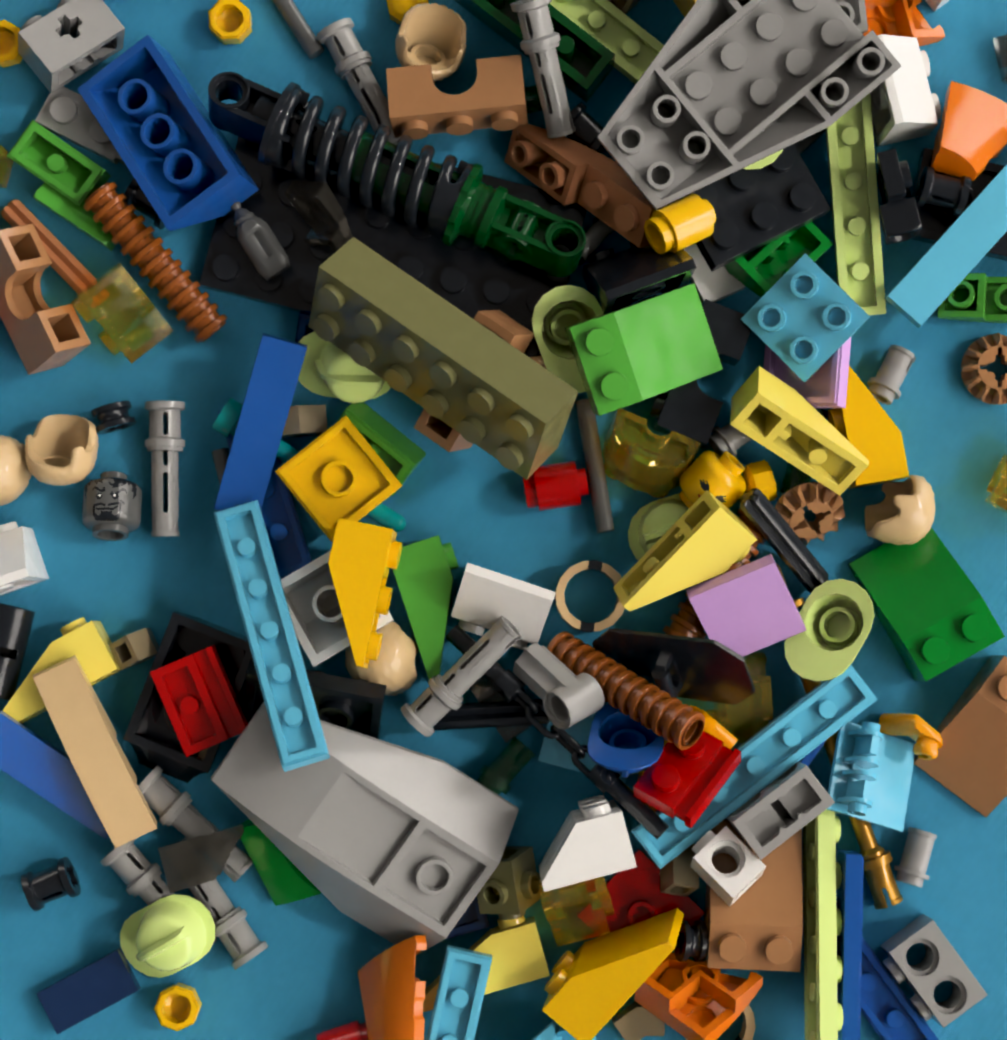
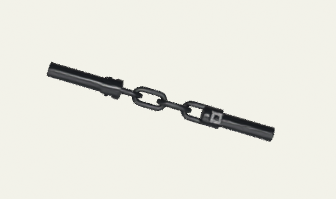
(604, 779)

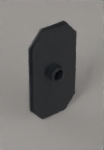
(680, 664)

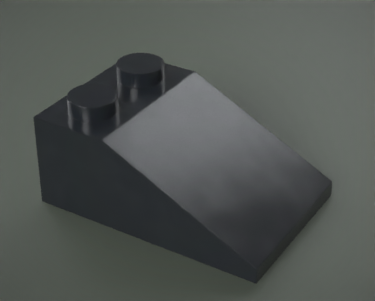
(635, 275)

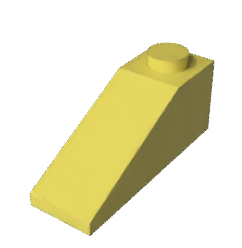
(795, 431)
(690, 552)
(79, 638)
(515, 957)

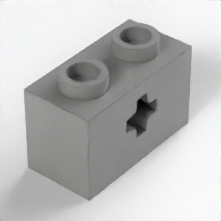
(69, 41)

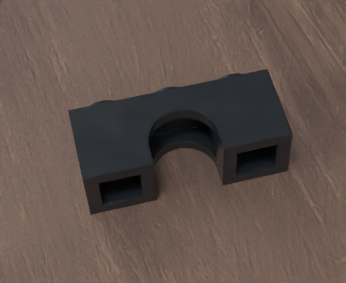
(687, 407)

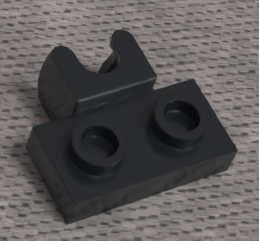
(897, 214)

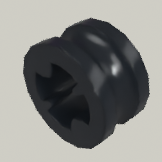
(113, 417)
(692, 941)

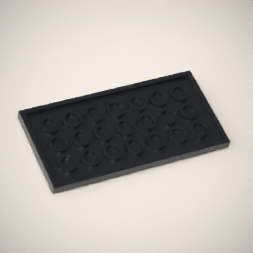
(459, 273)

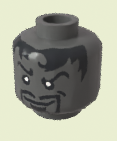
(111, 506)

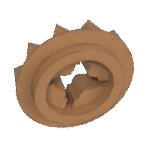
(979, 381)
(818, 498)

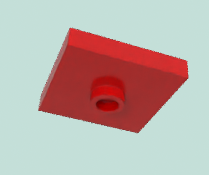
(638, 896)

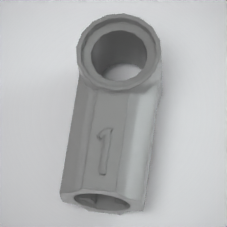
(564, 695)

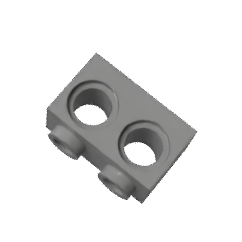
(780, 810)
(938, 965)

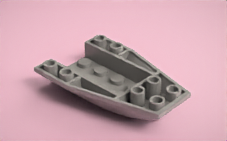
(740, 88)
(373, 826)

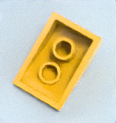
(607, 972)

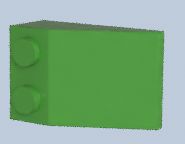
(643, 349)

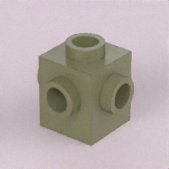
(512, 885)

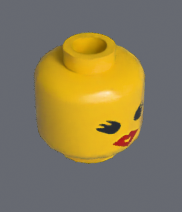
(716, 474)

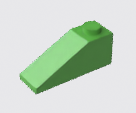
(426, 591)

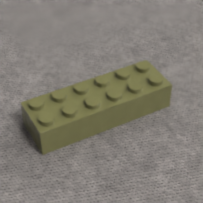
(440, 358)

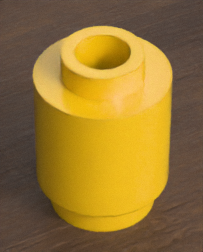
(680, 224)

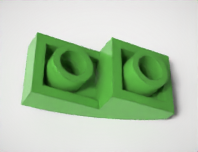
(977, 300)

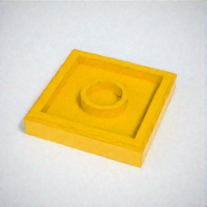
(338, 477)

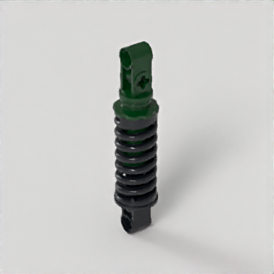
(366, 163)

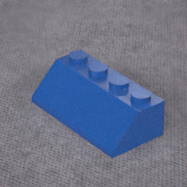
(166, 137)

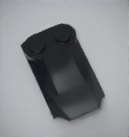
(150, 726)

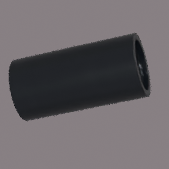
(14, 637)

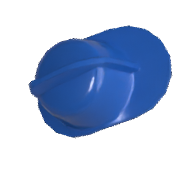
(622, 743)

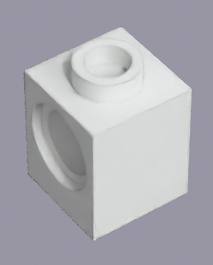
(726, 885)

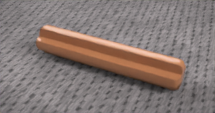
(62, 260)

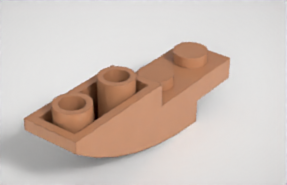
(580, 176)

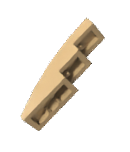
(95, 751)

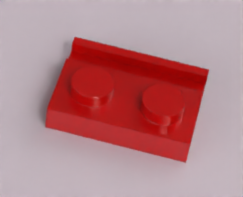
(199, 700)
(688, 779)

